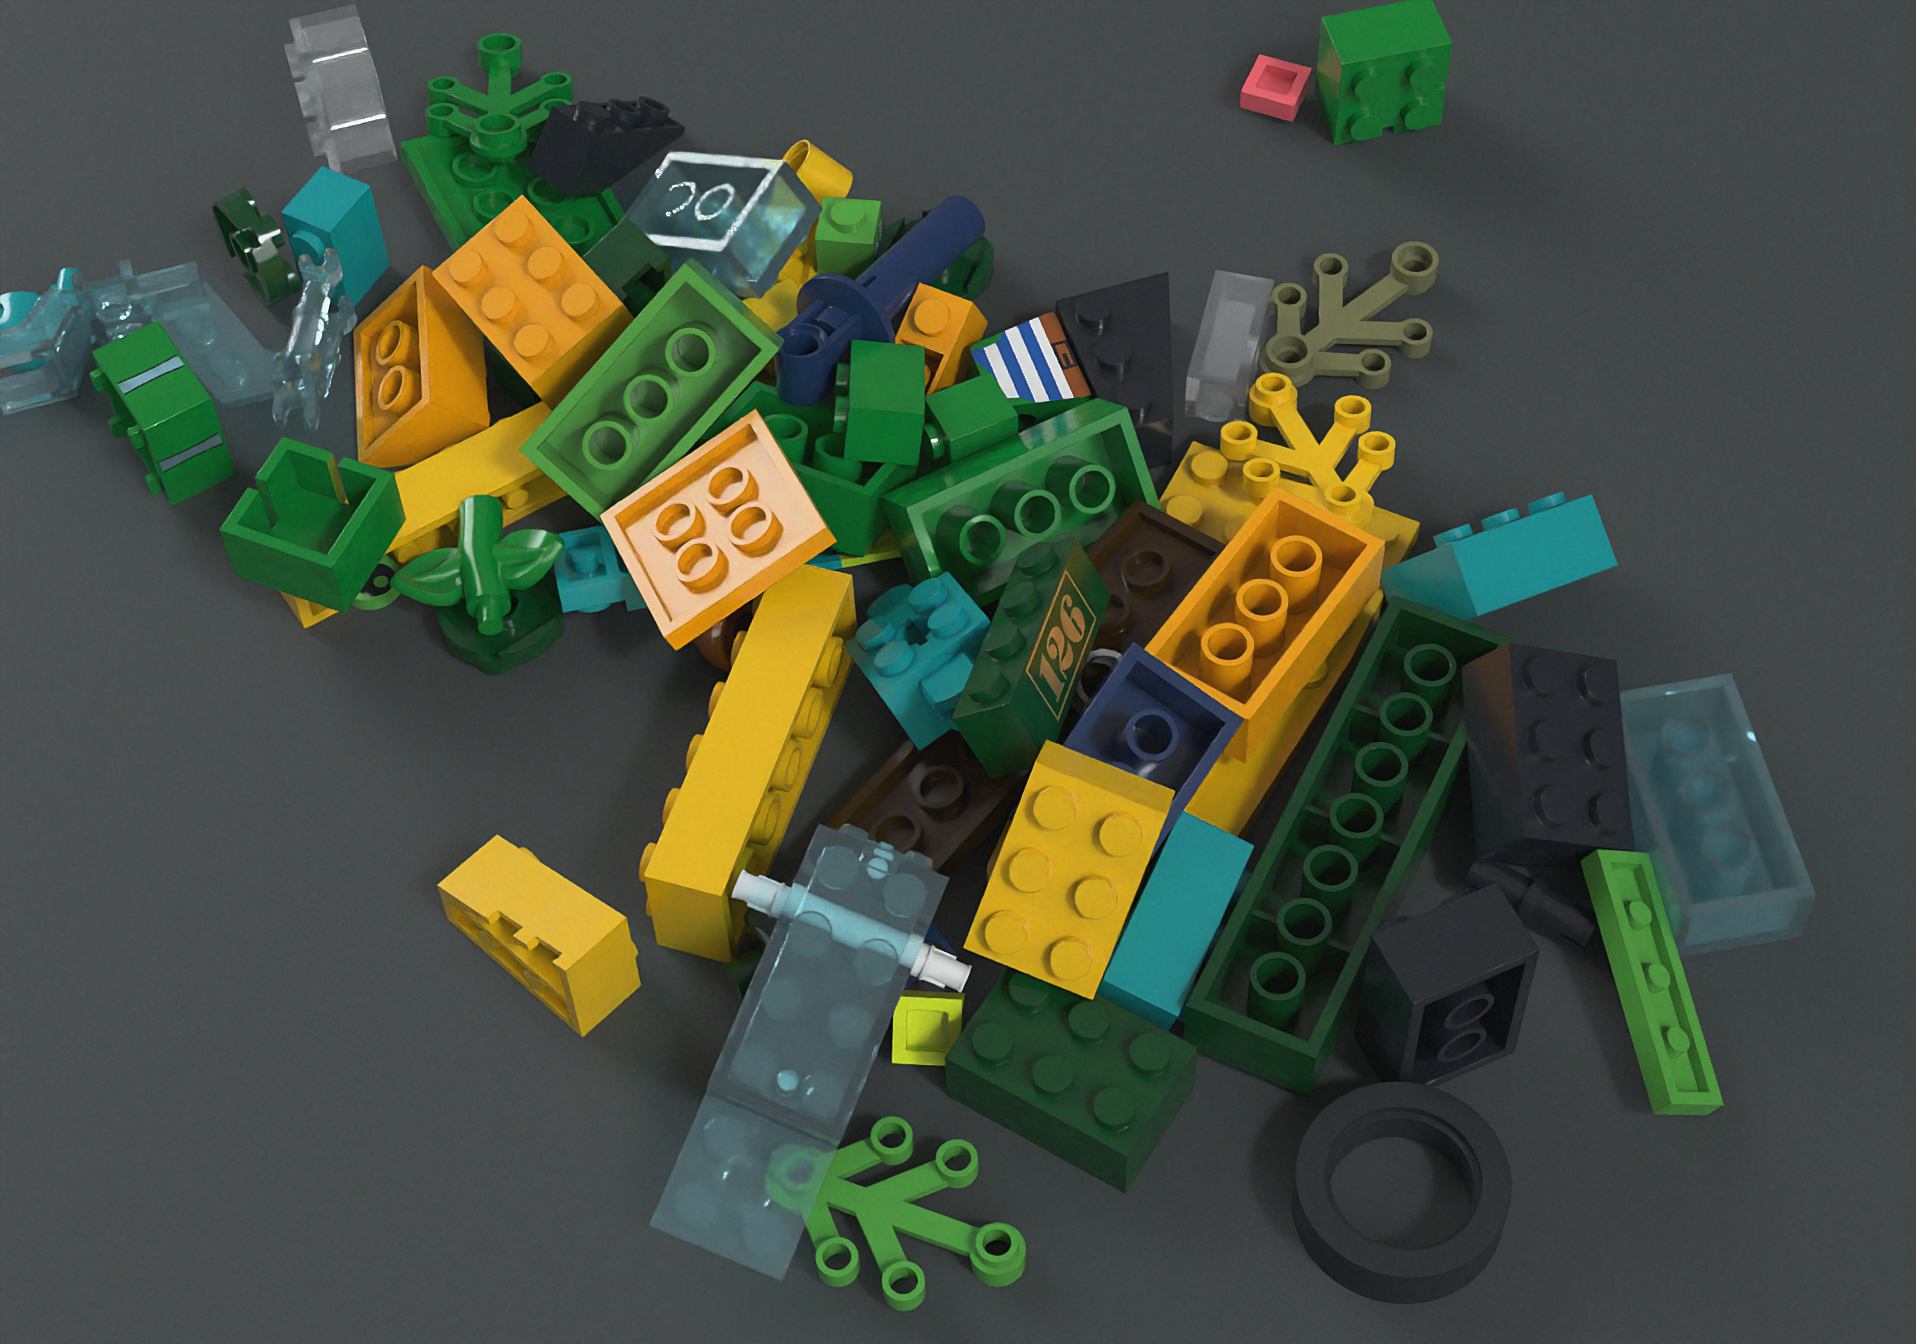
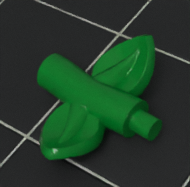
(481, 566)

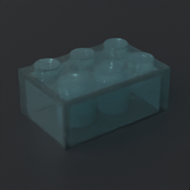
(728, 215)

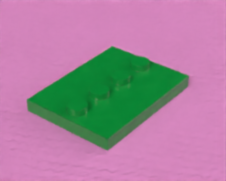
(471, 191)

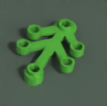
(887, 1208)

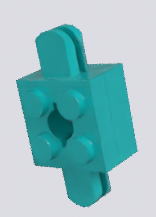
(921, 653)

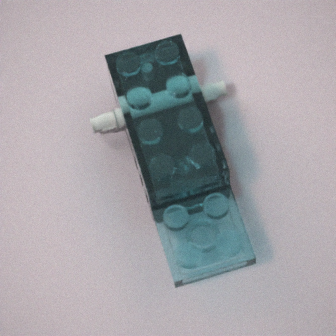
(803, 1043)

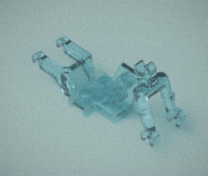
(199, 324)

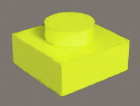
(926, 1026)

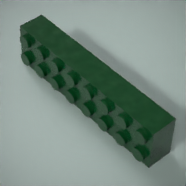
(1341, 853)

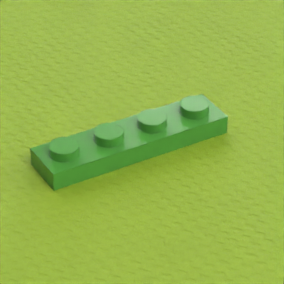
(1651, 983)

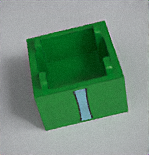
(163, 413)

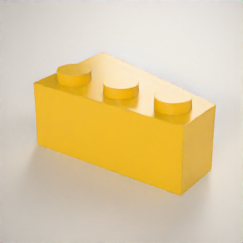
(544, 932)

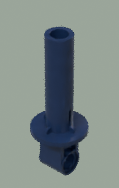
(842, 309)

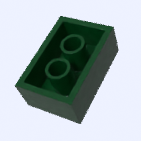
(1071, 1075)

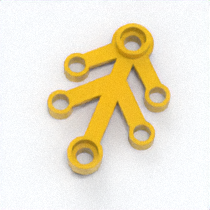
(1275, 405)

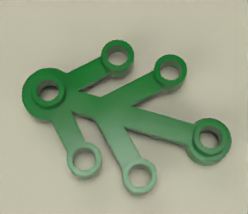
(498, 132)

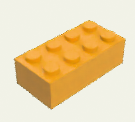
(1270, 611)

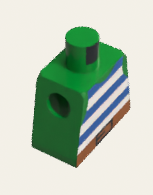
(1032, 369)

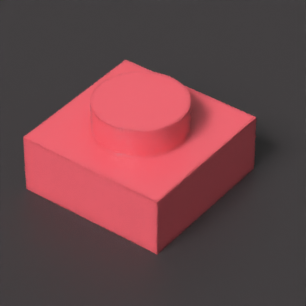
(1275, 88)

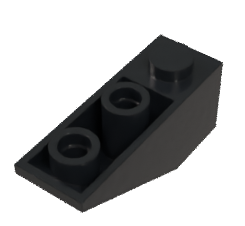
(597, 144)

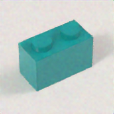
(340, 216)

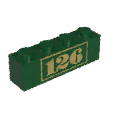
(1032, 656)

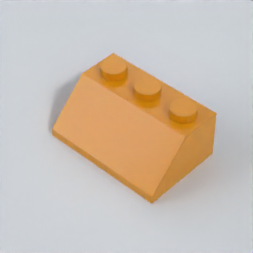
(417, 375)

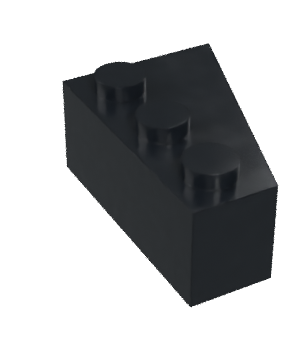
(1126, 355)

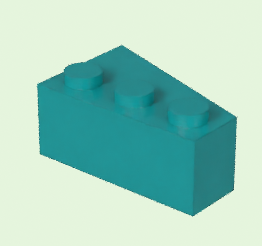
(1507, 560)

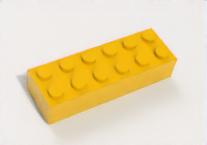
(750, 761)

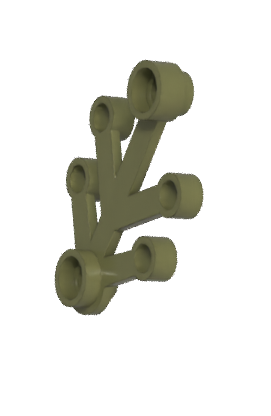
(1304, 356)

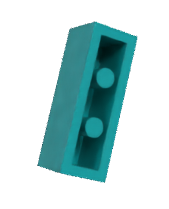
(1176, 920)

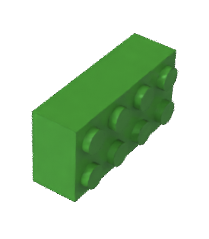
(653, 391)

